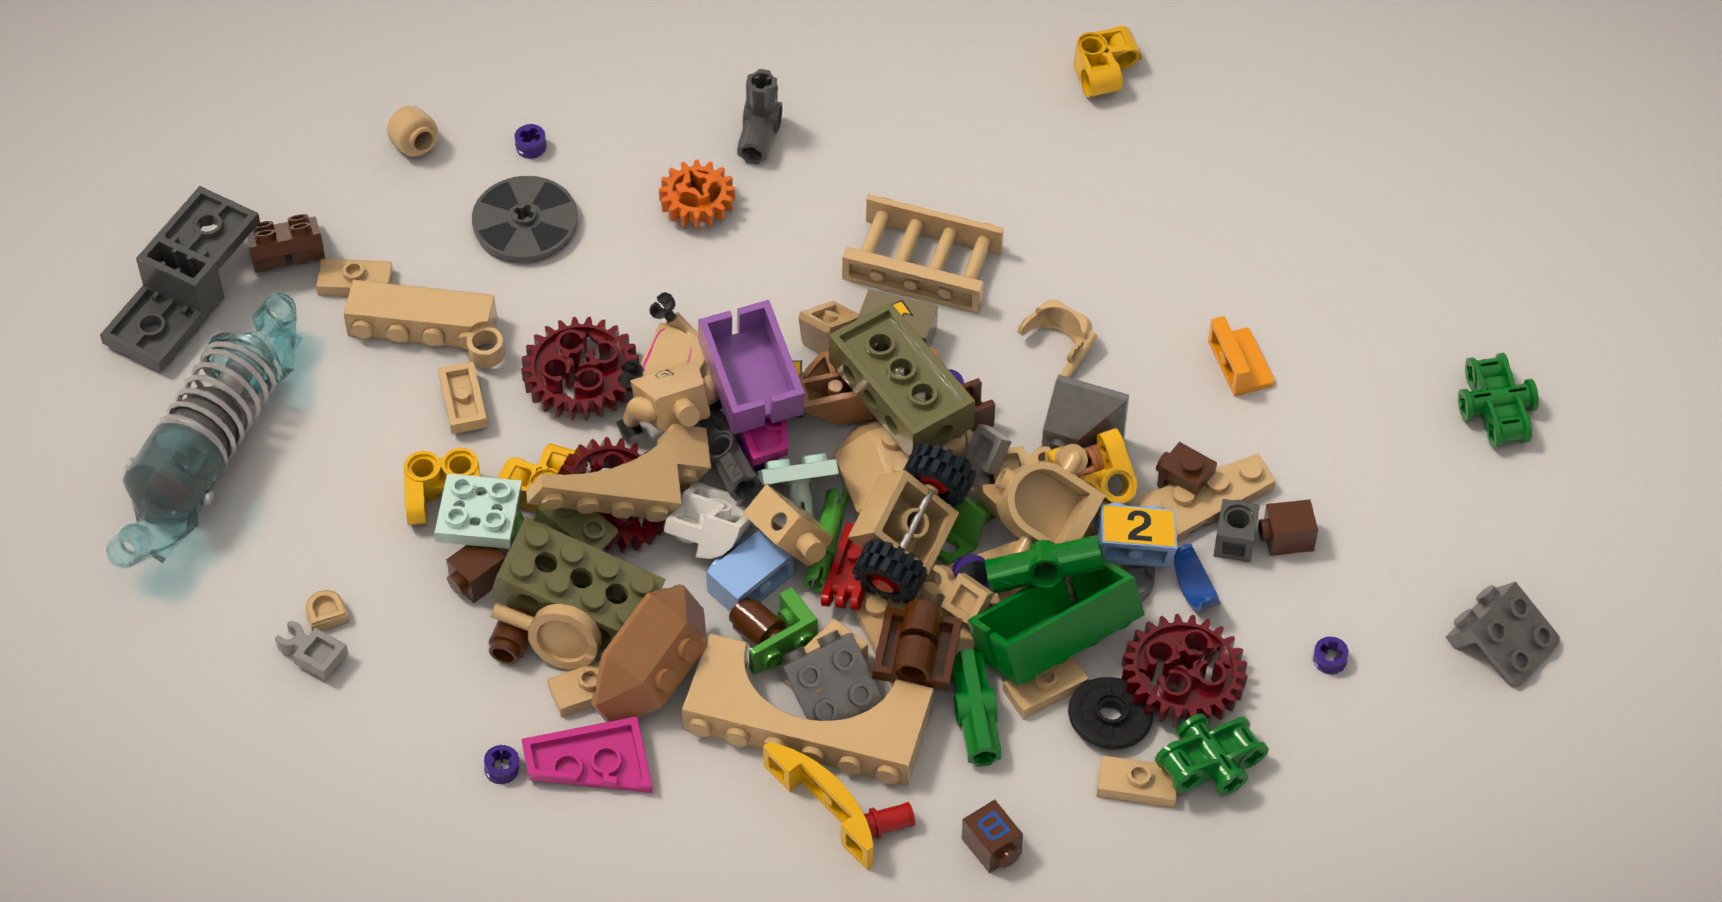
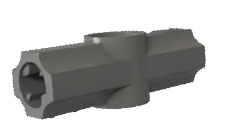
(730, 458)

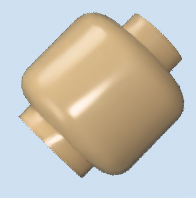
(412, 131)

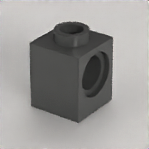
(1236, 542)

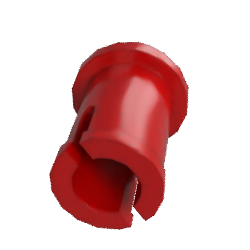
(890, 819)

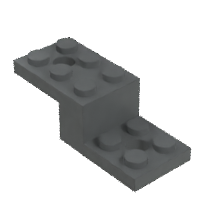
(180, 278)

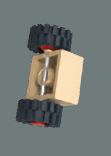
(909, 521)

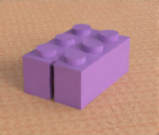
(751, 367)

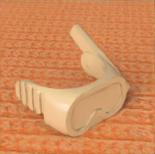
(1062, 318)

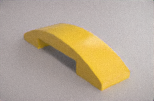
(796, 768)

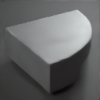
(1144, 579)

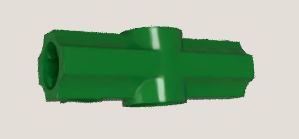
(1024, 570)
(975, 708)

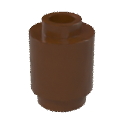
(755, 621)
(508, 642)

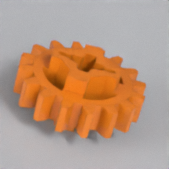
(697, 194)

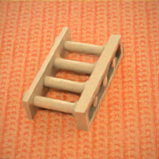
(917, 280)

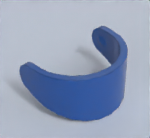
(1194, 579)

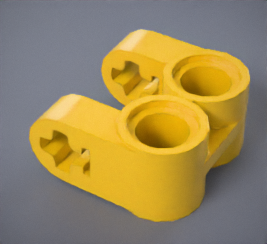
(1116, 463)
(425, 489)

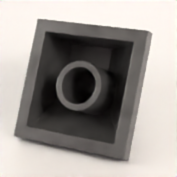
(1081, 412)

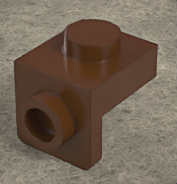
(1185, 468)

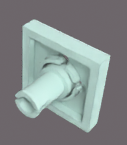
(798, 476)
(478, 518)

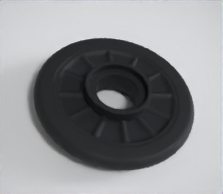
(1104, 732)

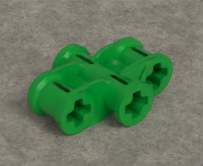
(1498, 400)
(1211, 754)

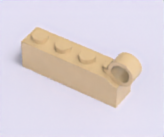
(425, 317)

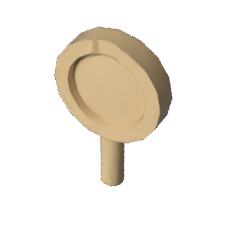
(557, 633)

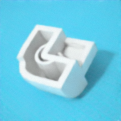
(709, 519)

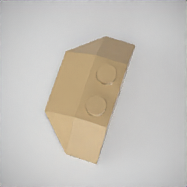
(865, 456)

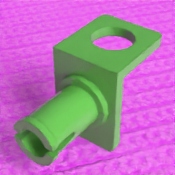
(966, 530)

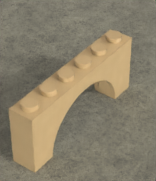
(873, 744)

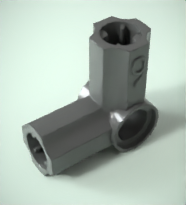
(760, 116)

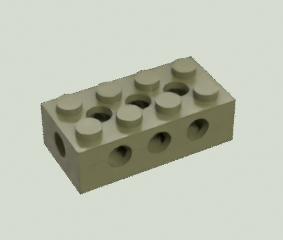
(901, 379)
(557, 569)

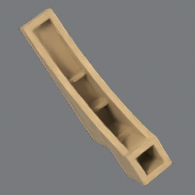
(638, 488)

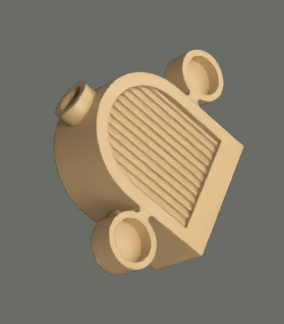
(1047, 500)

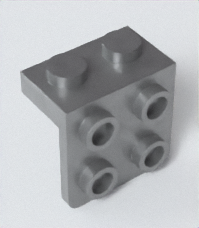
(1507, 631)
(838, 670)

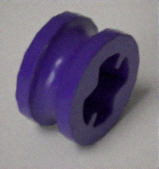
(526, 134)
(1338, 663)
(501, 775)

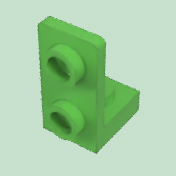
(799, 630)

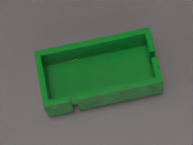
(1044, 626)

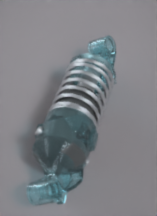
(200, 433)

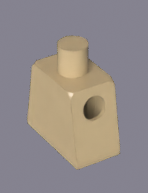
(802, 533)

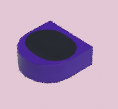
(973, 566)

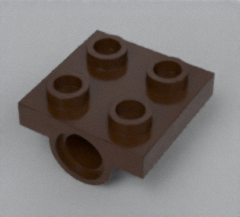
(296, 237)
(917, 645)

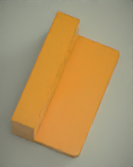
(1239, 358)

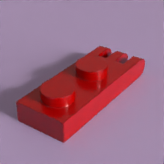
(840, 577)

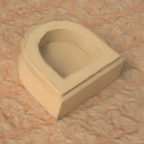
(326, 610)

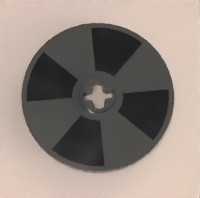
(545, 233)

